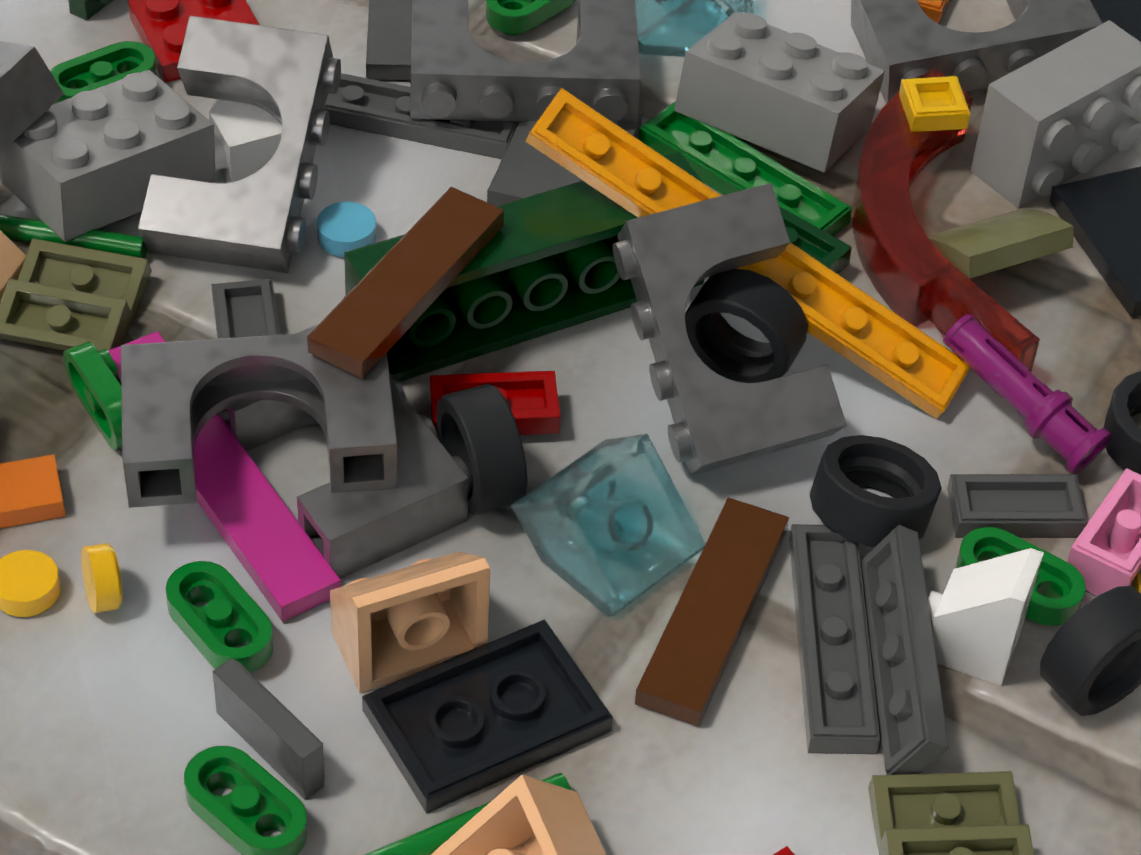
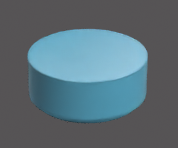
(345, 227)

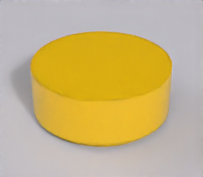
(101, 577)
(28, 583)

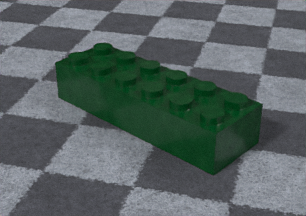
(533, 278)

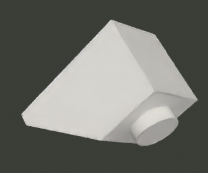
(243, 138)
(983, 614)

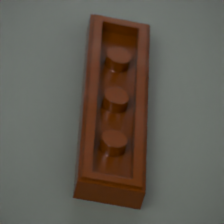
(405, 282)
(712, 612)

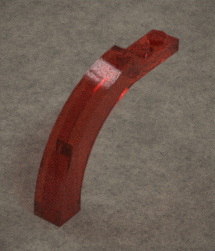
(896, 250)

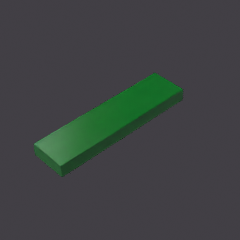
(735, 166)

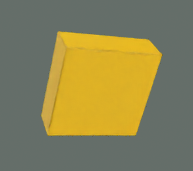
(934, 104)

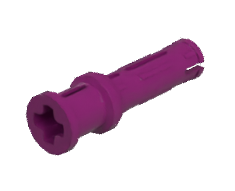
(1045, 411)

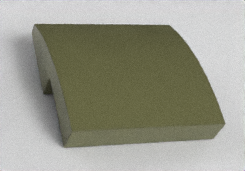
(1003, 241)
(72, 297)
(948, 814)

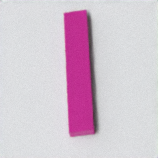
(254, 519)

